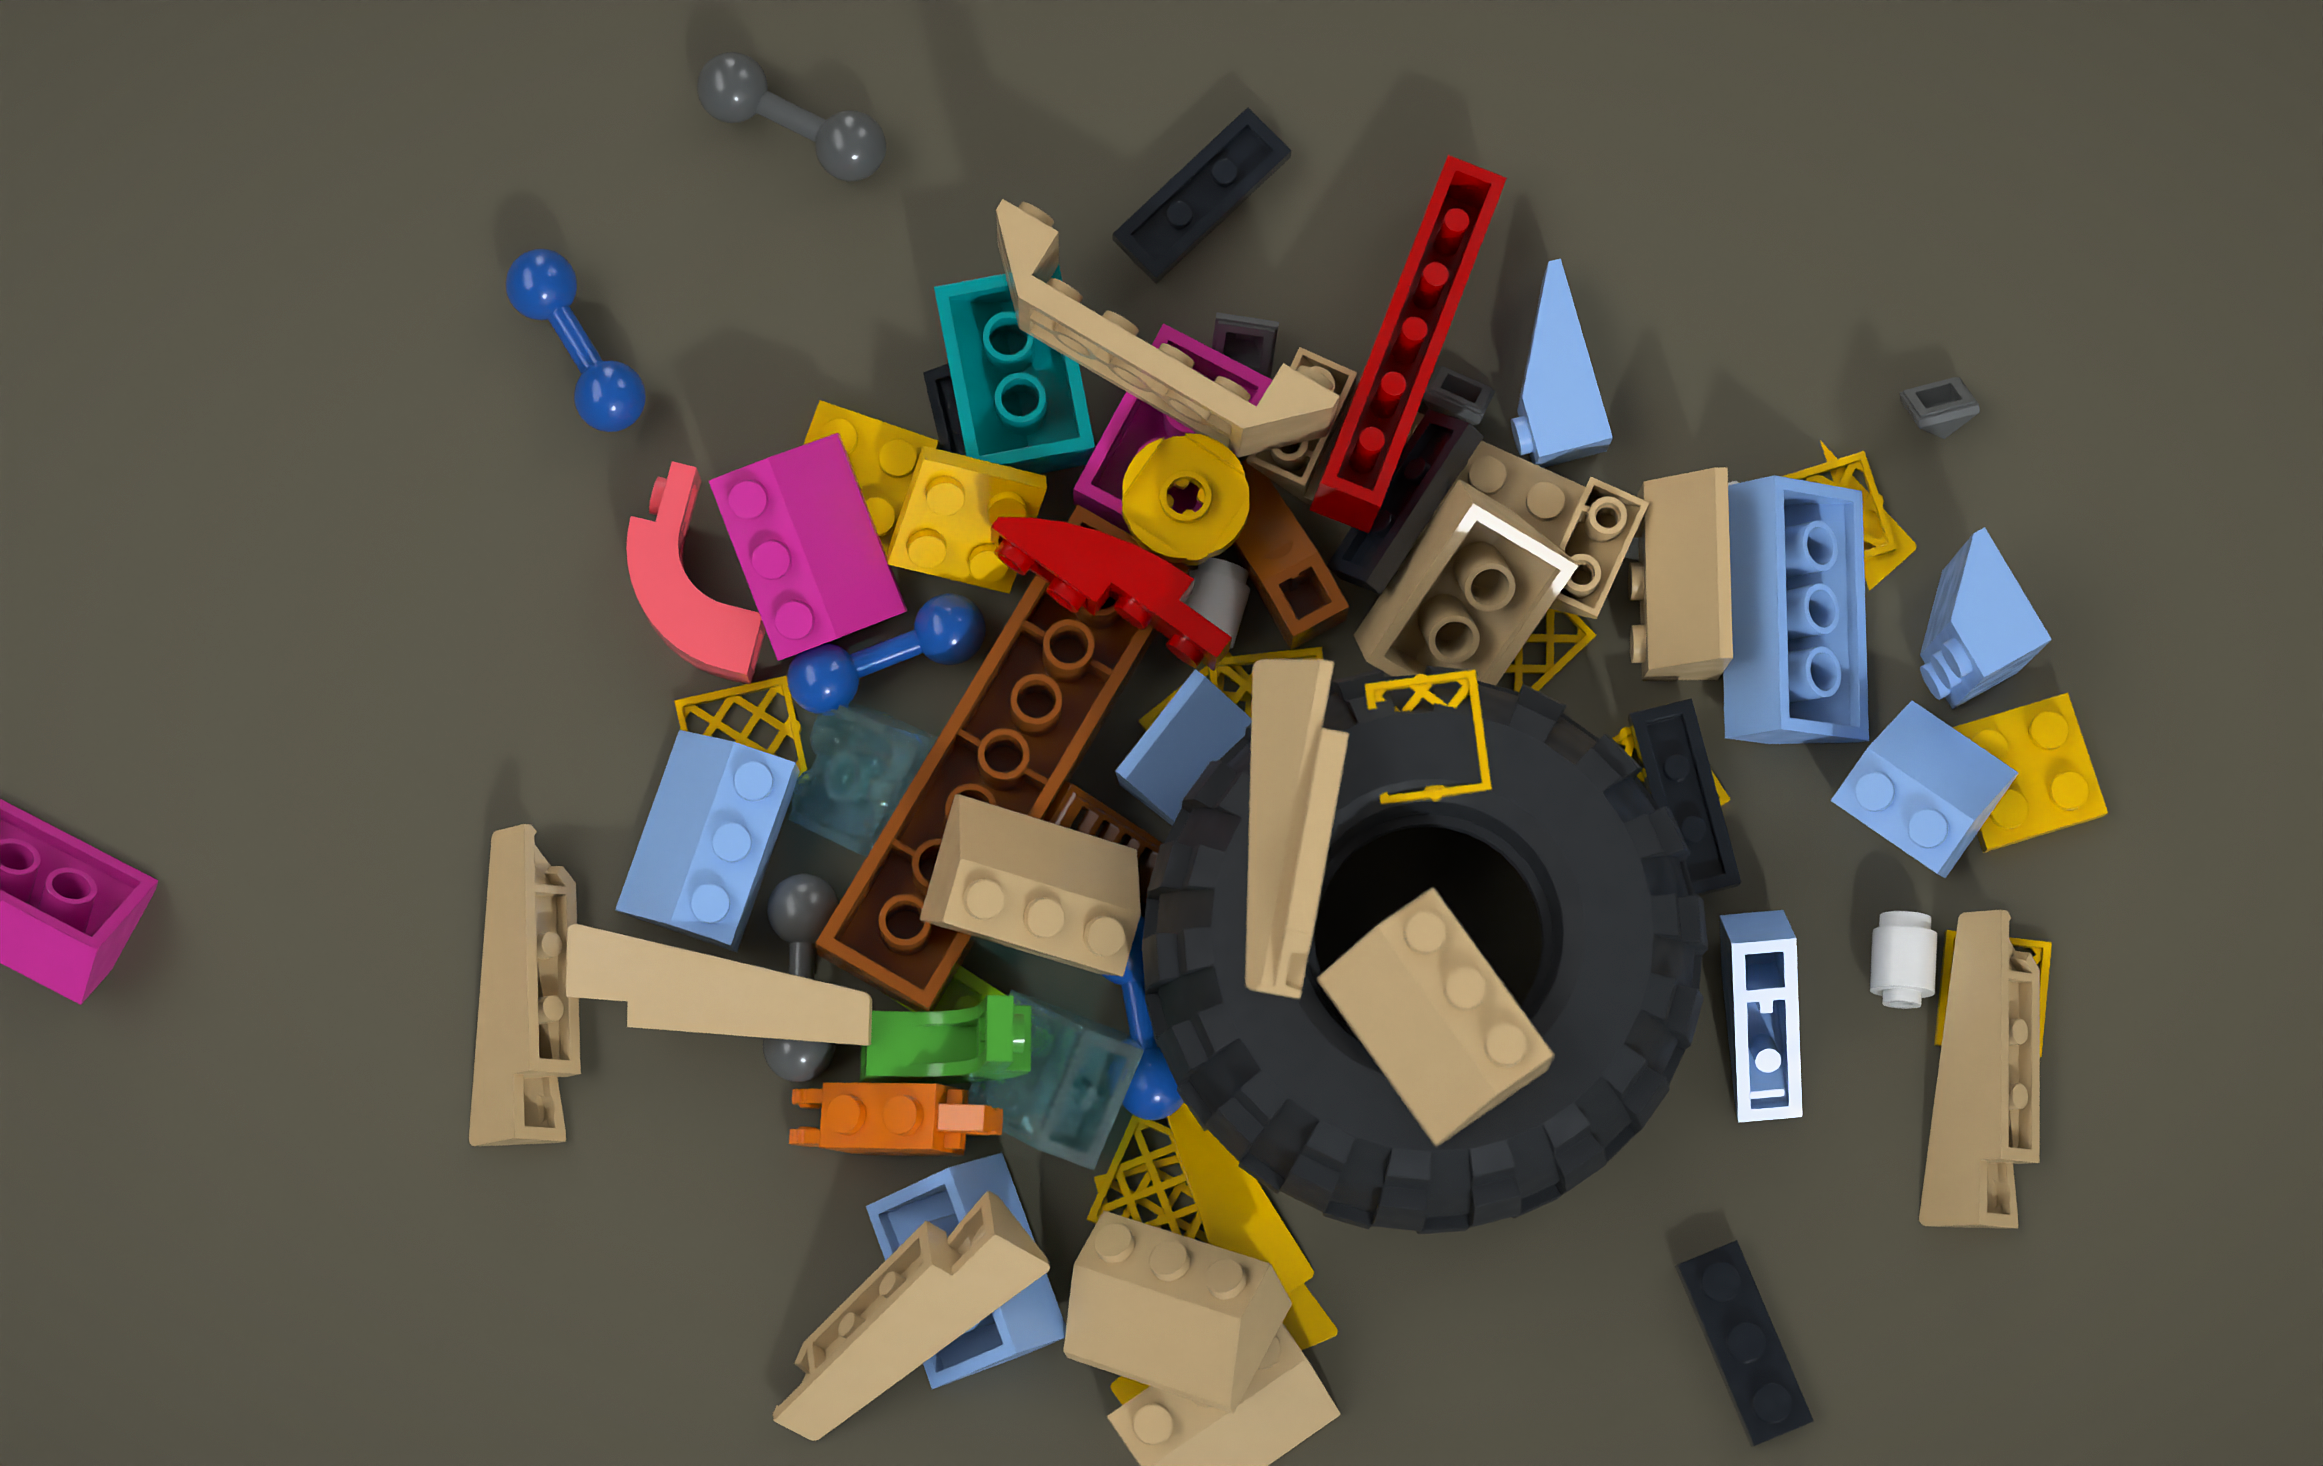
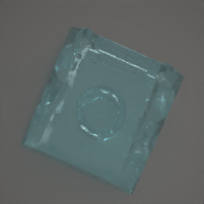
(858, 774)

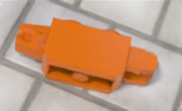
(893, 1119)

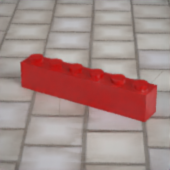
(1408, 344)

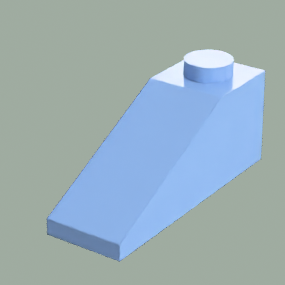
(1559, 394)
(1762, 1014)

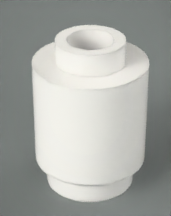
(1220, 594)
(1903, 959)

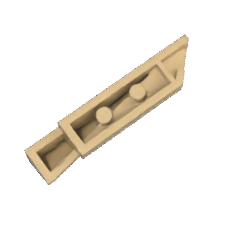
(1290, 817)
(709, 993)
(524, 1019)
(1985, 1080)
(910, 1312)

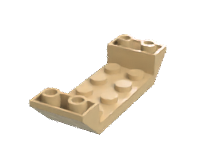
(1291, 411)
(1584, 522)

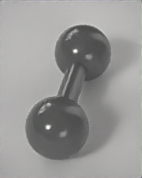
(736, 89)
(798, 915)

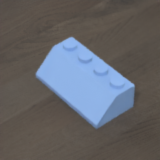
(1796, 614)

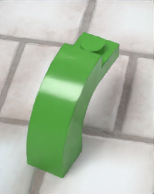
(949, 1045)

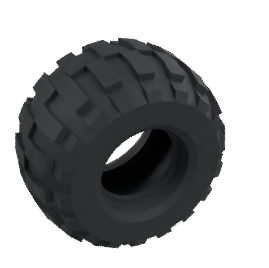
(1610, 996)

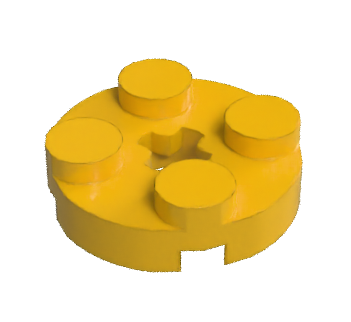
(1178, 462)

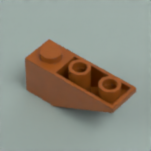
(1286, 566)

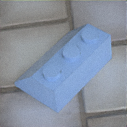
(1978, 625)
(708, 838)
(944, 1199)

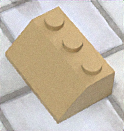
(1683, 578)
(1465, 592)
(1035, 887)
(1435, 1017)
(1172, 1311)
(1274, 1415)

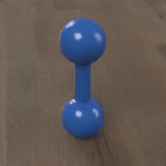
(607, 392)
(945, 630)
(1153, 1087)

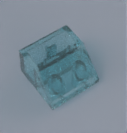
(1072, 1087)

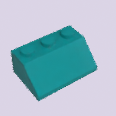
(1011, 391)

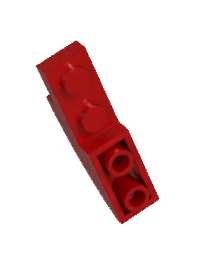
(1092, 565)

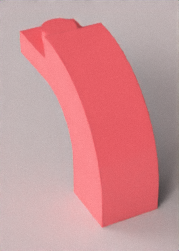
(697, 628)

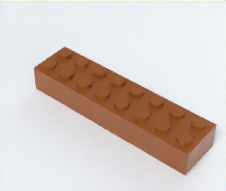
(1005, 745)

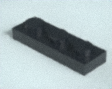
(1202, 195)
(1419, 483)
(1682, 780)
(1744, 1343)

